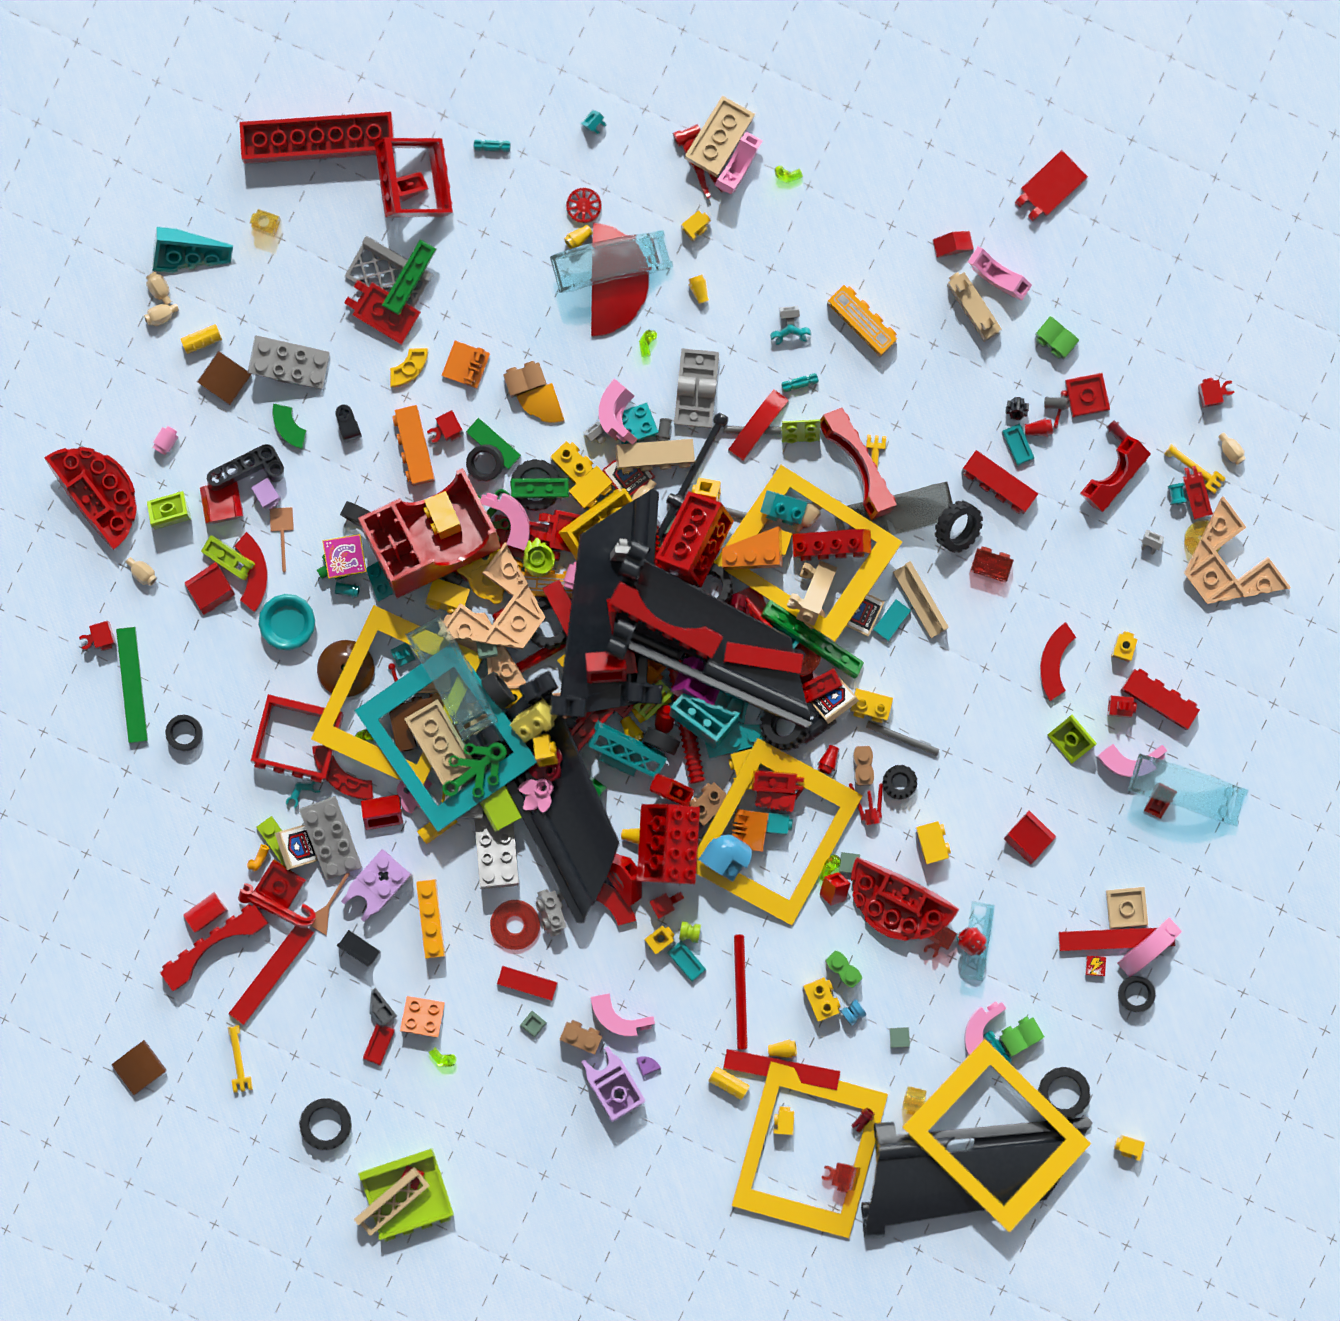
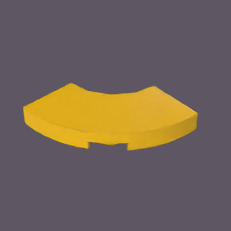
(409, 368)

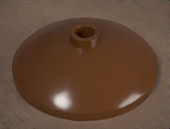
(330, 666)

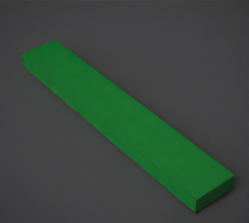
(812, 639)
(132, 684)

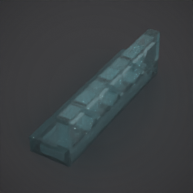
(988, 918)

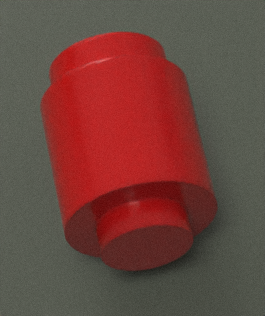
(663, 721)

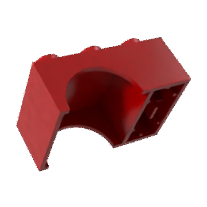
(410, 549)

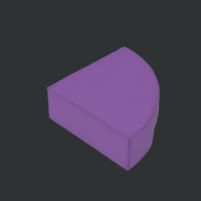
(647, 1064)

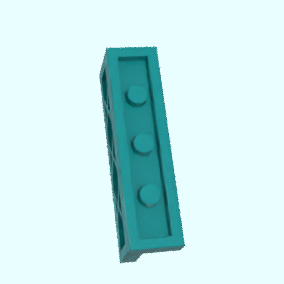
(628, 742)

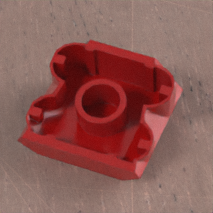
(221, 504)
(210, 588)
(1029, 837)

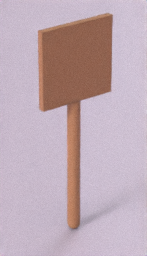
(282, 520)

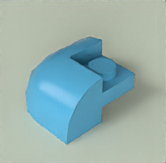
(727, 856)

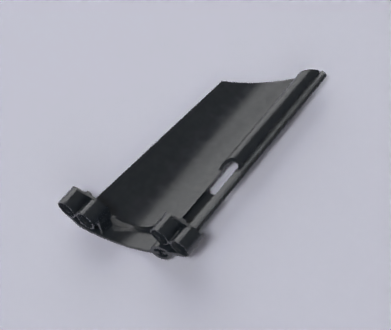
(690, 607)
(589, 618)
(575, 829)
(917, 1188)

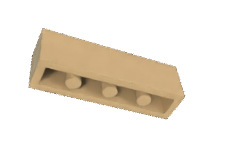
(654, 454)

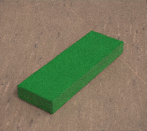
(485, 435)
(540, 488)

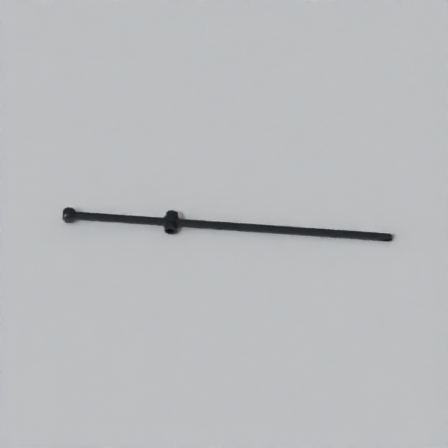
(676, 501)

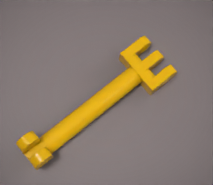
(875, 447)
(1211, 479)
(241, 1079)

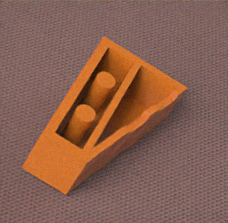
(755, 552)

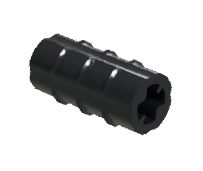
(818, 726)

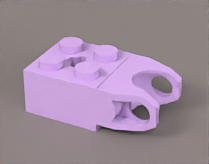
(372, 888)
(611, 1079)

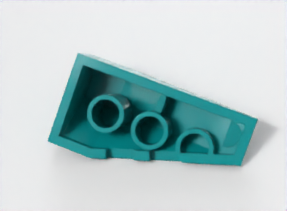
(180, 249)

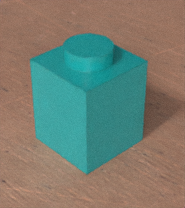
(778, 823)

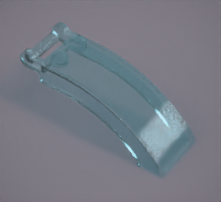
(610, 260)
(451, 676)
(1187, 789)

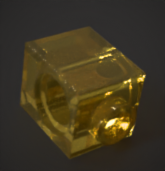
(271, 228)
(913, 1099)

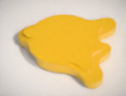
(479, 583)

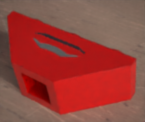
(624, 878)

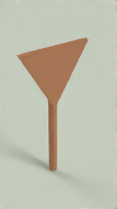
(322, 915)

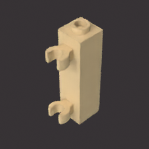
(973, 306)
(817, 591)

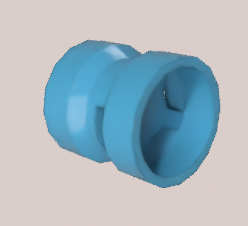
(858, 1012)

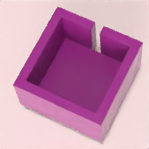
(692, 687)

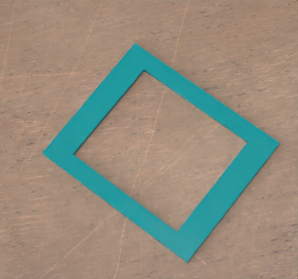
(464, 800)

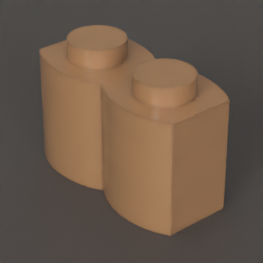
(524, 379)
(863, 759)

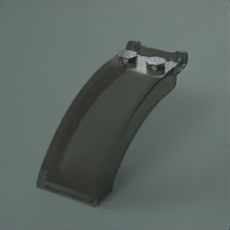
(913, 510)

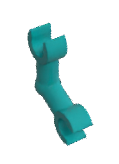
(790, 329)
(297, 790)

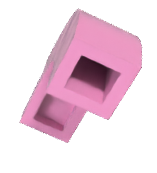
(739, 163)
(998, 275)
(611, 410)
(517, 515)
(1120, 765)
(1149, 948)
(608, 1018)
(975, 1025)

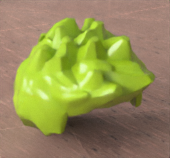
(538, 558)

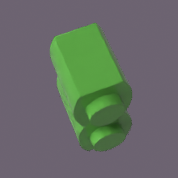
(1056, 338)
(839, 964)
(1021, 1036)

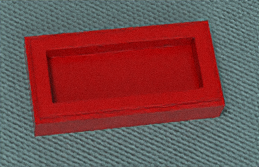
(378, 1044)

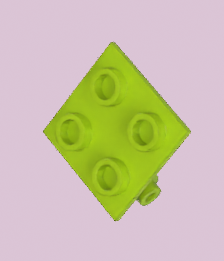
(800, 431)

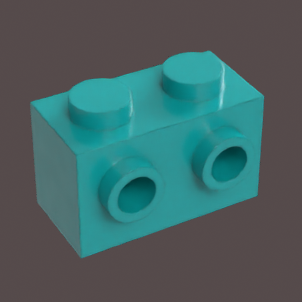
(783, 507)
(618, 749)

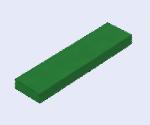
(409, 277)

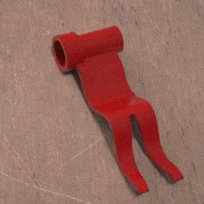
(686, 138)

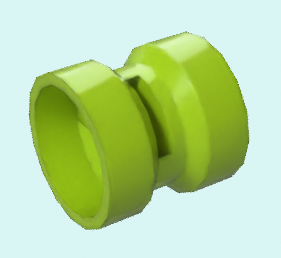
(689, 932)

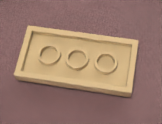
(719, 136)
(438, 740)

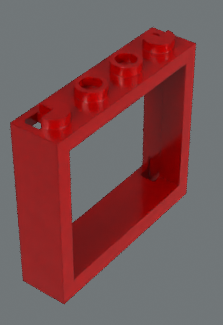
(389, 180)
(279, 767)

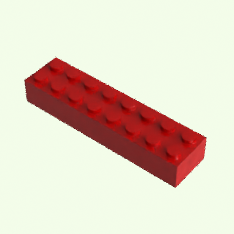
(314, 137)

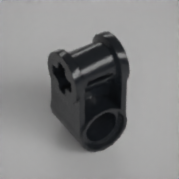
(347, 426)

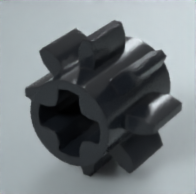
(1017, 408)

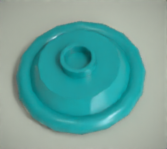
(286, 622)

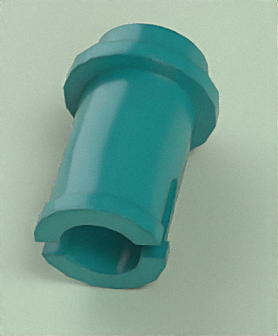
(347, 589)

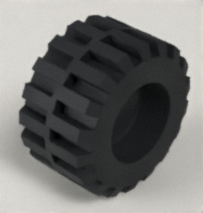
(787, 742)

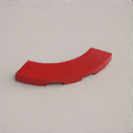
(257, 576)
(1051, 660)
(340, 779)
(613, 901)

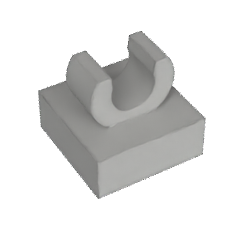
(789, 313)
(595, 432)
(1153, 540)
(619, 551)

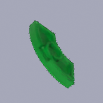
(287, 427)

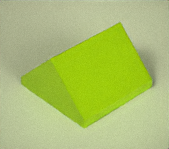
(168, 510)
(1071, 739)
(500, 809)

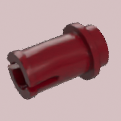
(1117, 431)
(864, 1118)

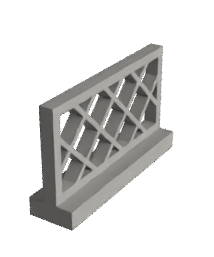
(392, 258)

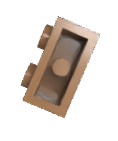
(708, 802)
(580, 1037)

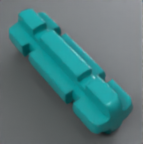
(491, 145)
(800, 382)
(990, 1037)

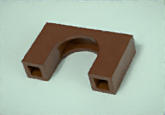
(402, 733)

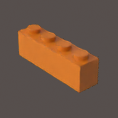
(414, 445)

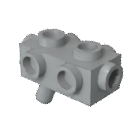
(550, 907)

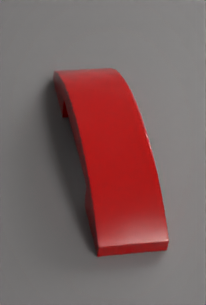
(758, 424)

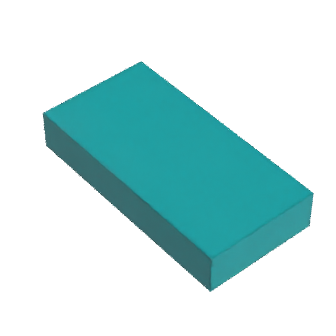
(1018, 444)
(892, 620)
(686, 961)

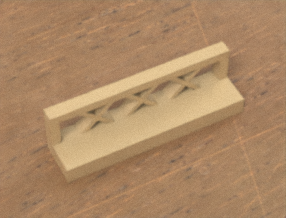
(920, 599)
(383, 1199)

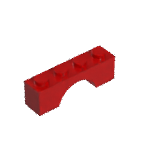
(1130, 458)

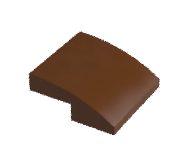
(224, 377)
(139, 1067)

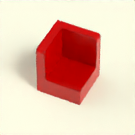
(834, 888)

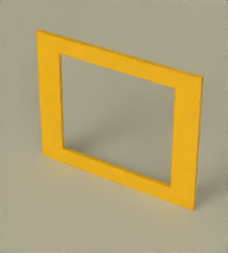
(861, 583)
(349, 744)
(814, 781)
(1041, 1180)
(794, 1211)

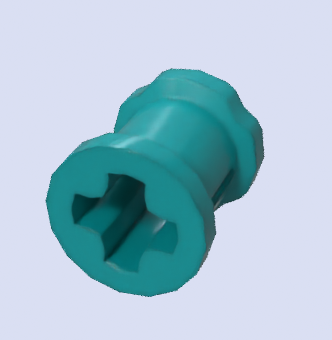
(1177, 494)

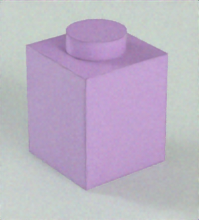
(266, 494)

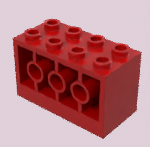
(694, 538)
(668, 843)

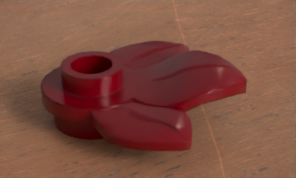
(543, 772)

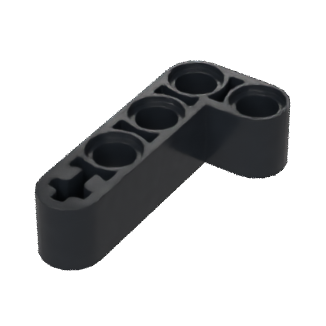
(255, 455)

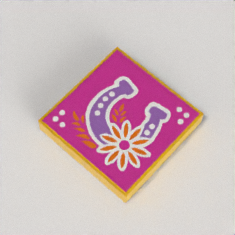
(344, 556)

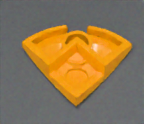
(542, 403)

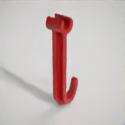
(248, 895)

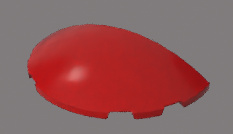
(617, 300)
(98, 490)
(897, 904)

